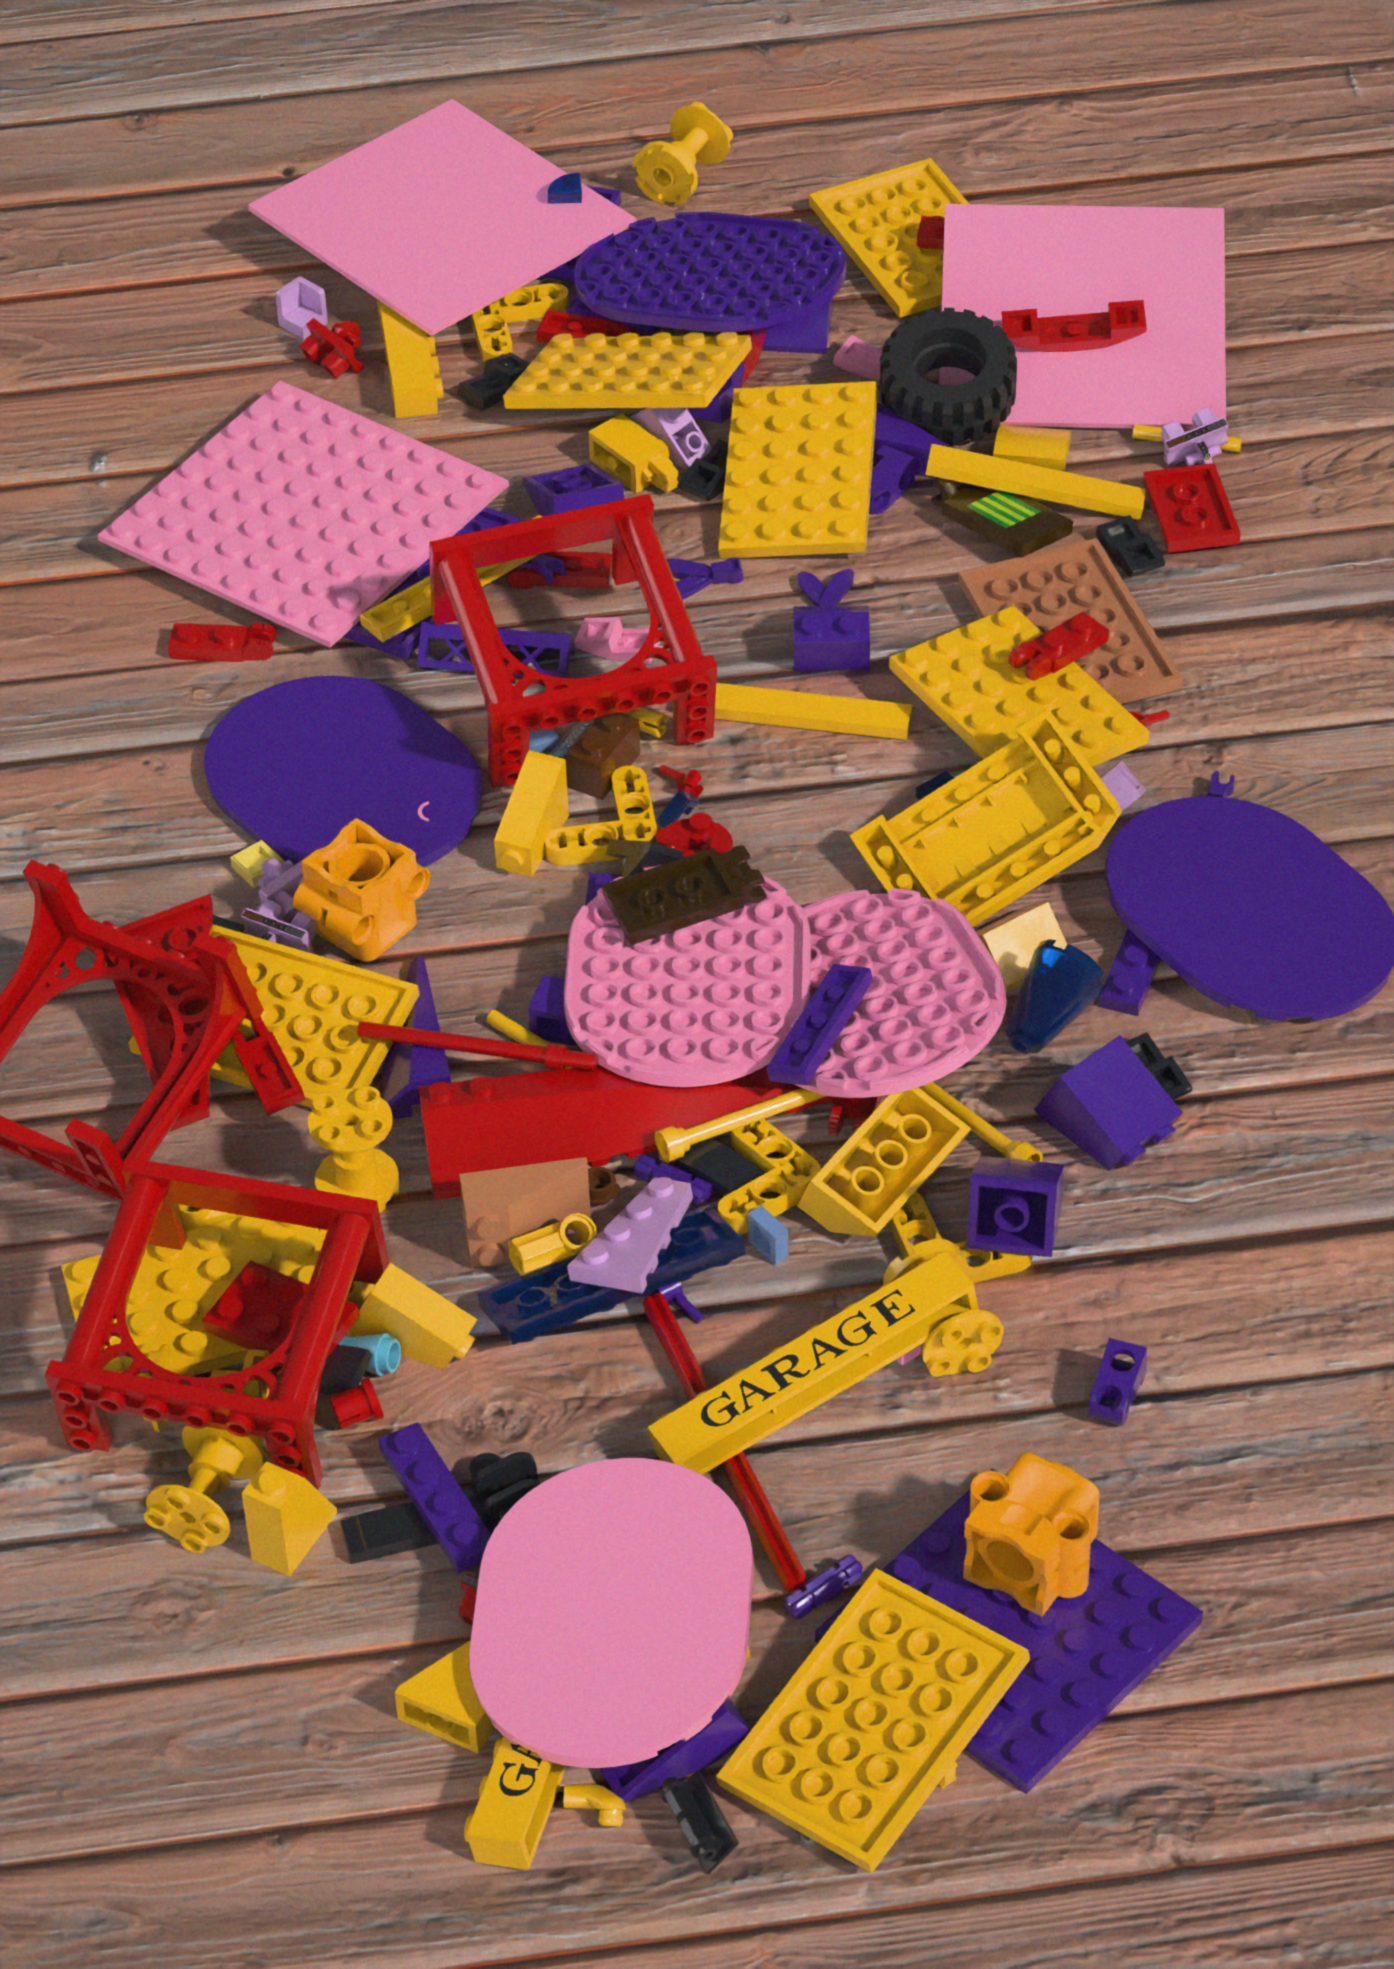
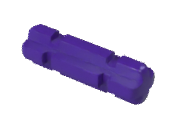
(648, 1168)
(823, 1586)

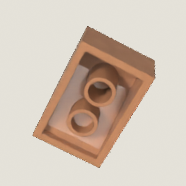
(519, 1201)

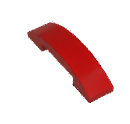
(1077, 331)

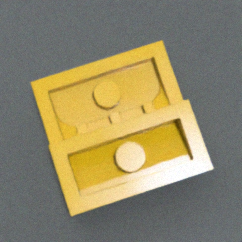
(1033, 445)

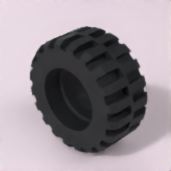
(949, 341)

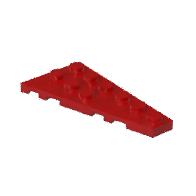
(148, 1014)

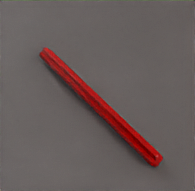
(737, 1468)

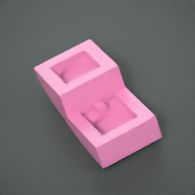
(859, 358)
(609, 640)

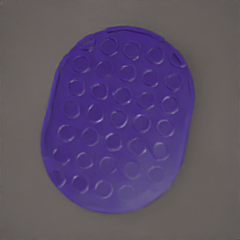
(711, 272)
(335, 750)
(1251, 908)

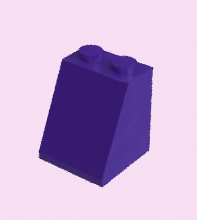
(1110, 1106)
(1015, 1205)

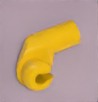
(595, 1797)

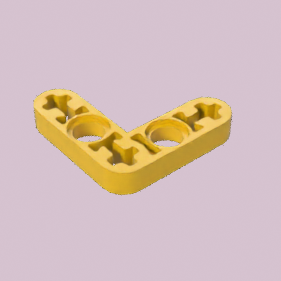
(537, 300)
(627, 827)
(778, 1175)
(924, 1225)

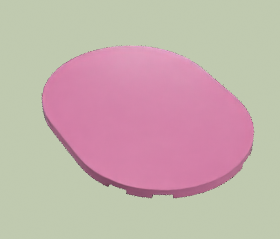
(930, 995)
(691, 1001)
(612, 1612)

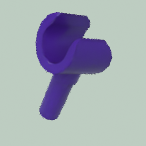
(674, 1293)

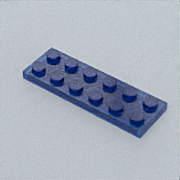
(550, 1300)

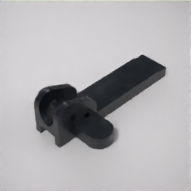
(397, 1529)

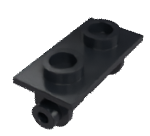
(700, 1819)

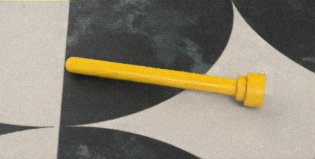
(983, 1129)
(674, 1142)

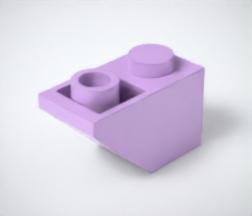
(677, 431)

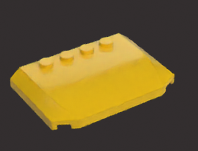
(995, 825)

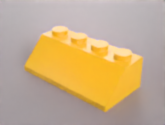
(883, 1164)

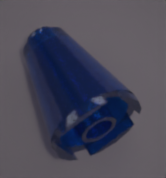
(1052, 995)

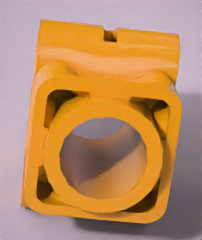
(361, 891)
(1031, 1532)

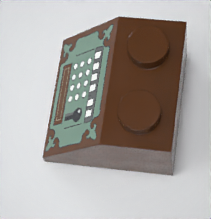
(596, 750)

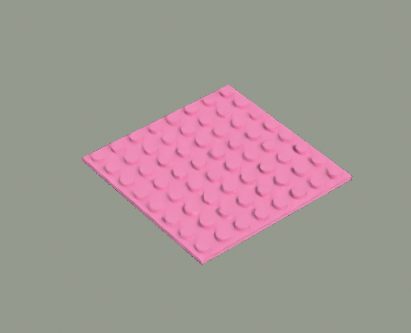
(439, 216)
(1077, 264)
(303, 512)

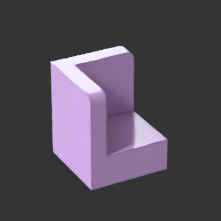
(300, 303)
(1122, 785)

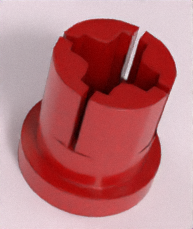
(356, 1405)

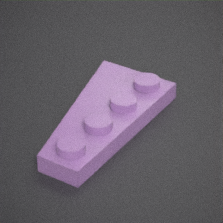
(632, 1240)

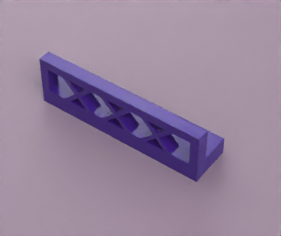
(512, 639)

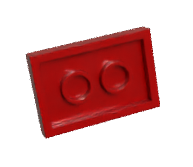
(1191, 508)
(262, 1309)

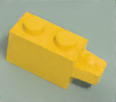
(632, 455)

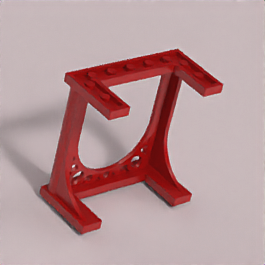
(636, 556)
(55, 940)
(152, 1216)

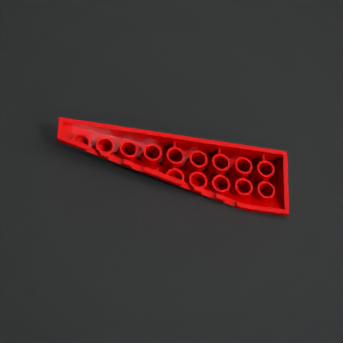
(566, 1117)

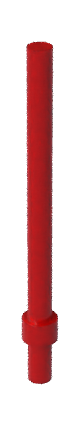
(554, 1055)

